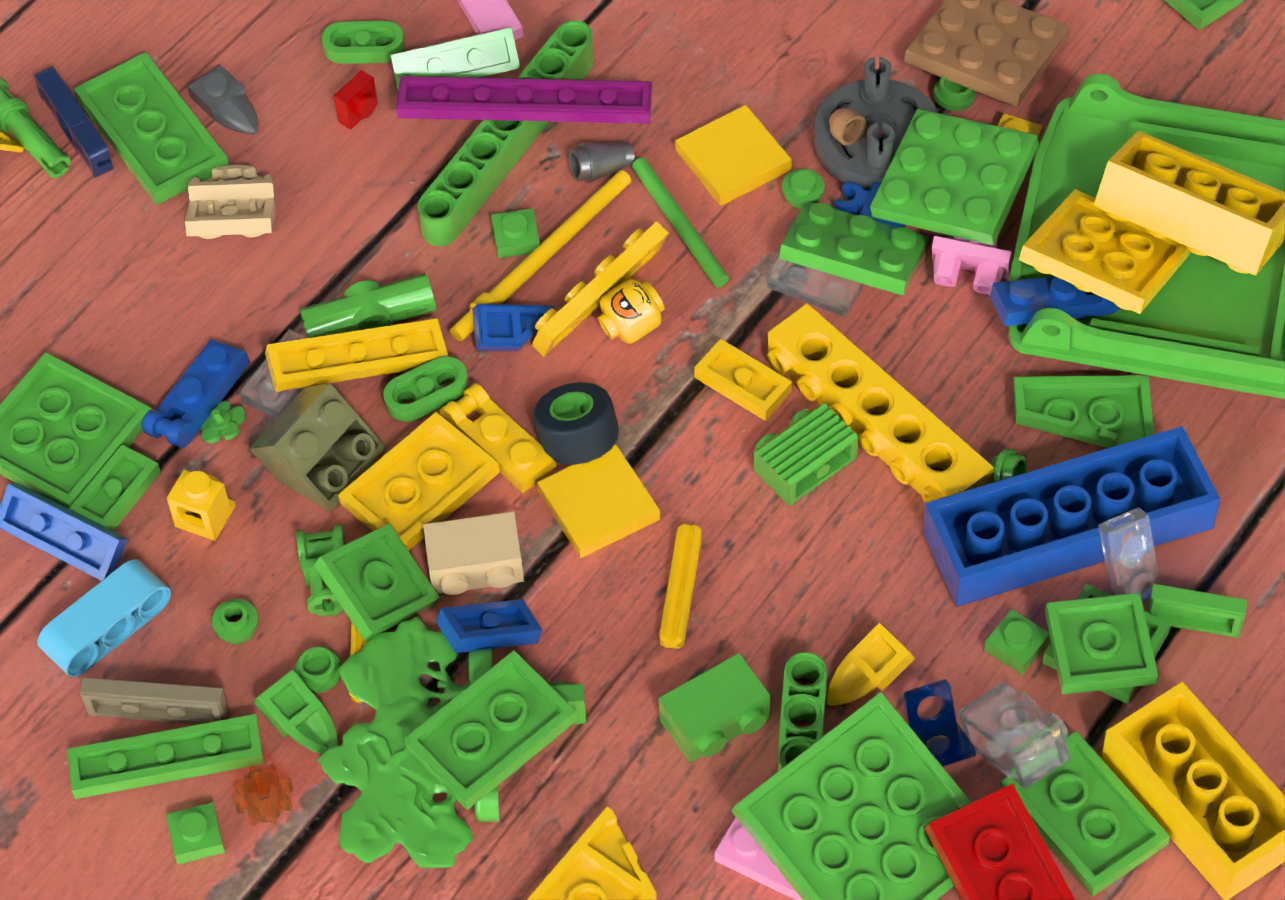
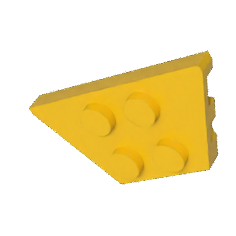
(598, 868)

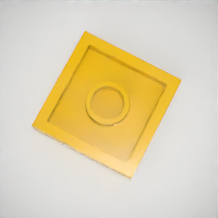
(733, 155)
(598, 502)

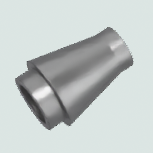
(598, 159)

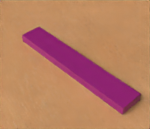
(524, 99)

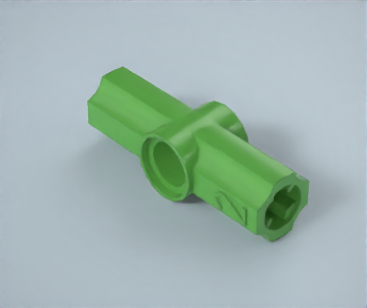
(369, 306)

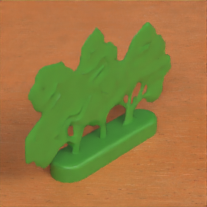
(373, 756)

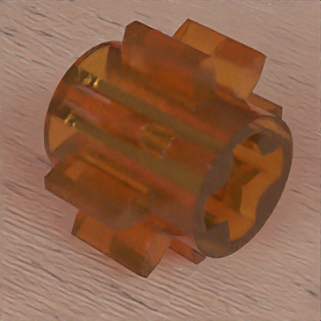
(261, 782)

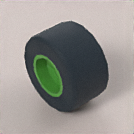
(576, 423)

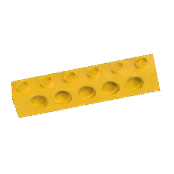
(872, 390)

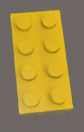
(1193, 202)
(1200, 789)

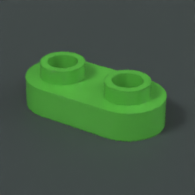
(362, 41)
(424, 388)

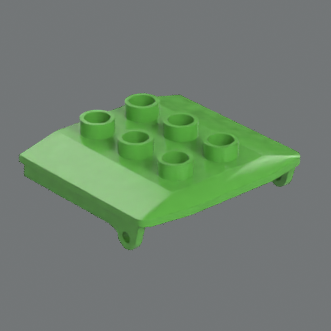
(1207, 318)

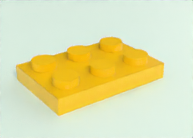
(420, 481)

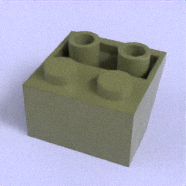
(318, 446)

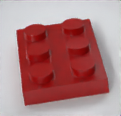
(997, 851)

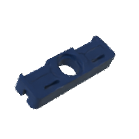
(73, 121)

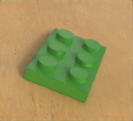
(854, 247)
(490, 729)
(1091, 818)

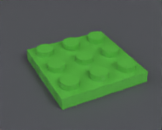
(955, 176)
(63, 429)

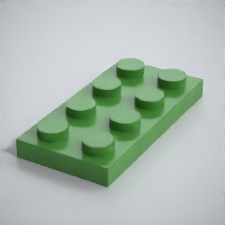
(150, 127)

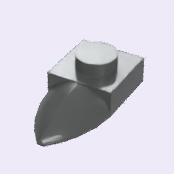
(224, 101)

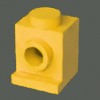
(203, 495)

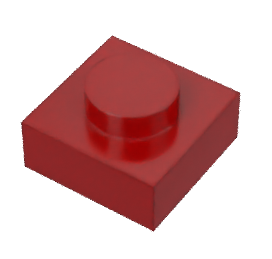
(356, 100)

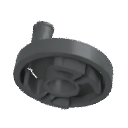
(886, 108)

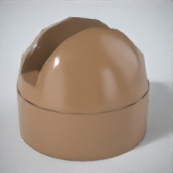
(847, 126)

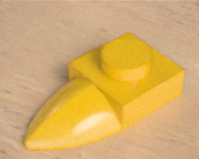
(869, 665)

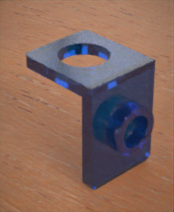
(940, 732)

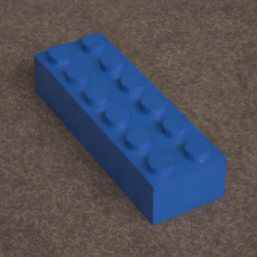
(1051, 516)

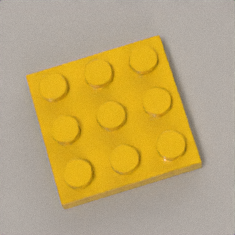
(1103, 253)

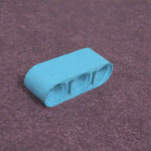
(104, 618)

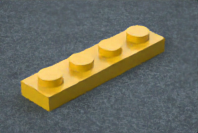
(585, 298)
(354, 354)

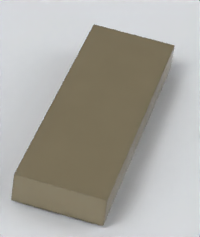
(153, 701)

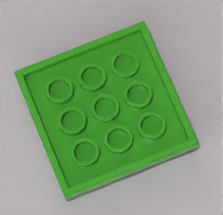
(855, 812)

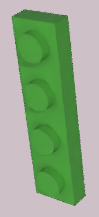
(165, 756)

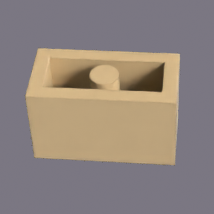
(473, 553)

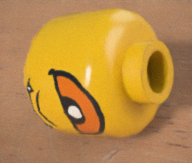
(630, 311)

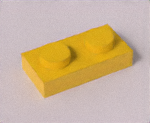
(743, 379)

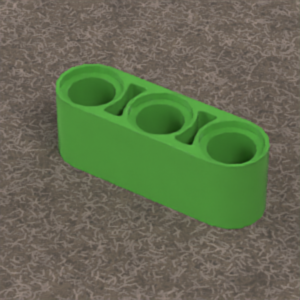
(800, 704)

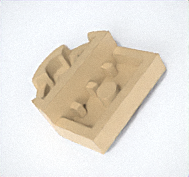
(231, 203)

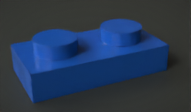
(489, 625)

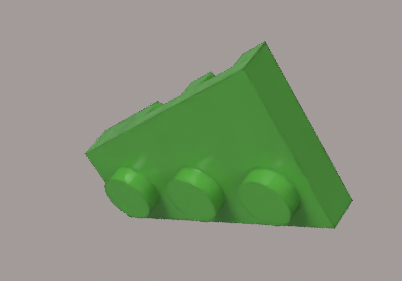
(1086, 408)

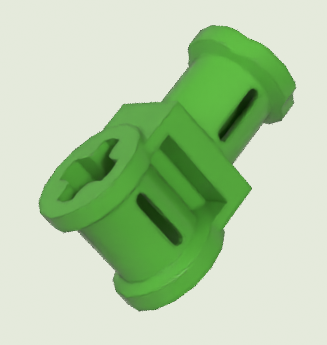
(310, 548)

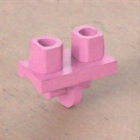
(959, 254)

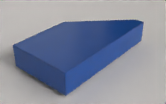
(505, 326)

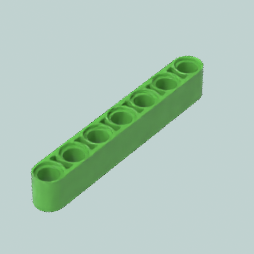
(499, 144)

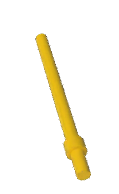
(544, 251)

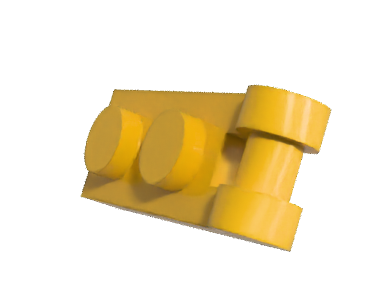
(518, 453)

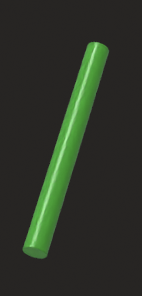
(680, 222)

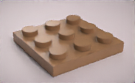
(988, 46)

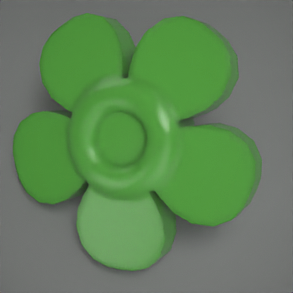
(223, 422)

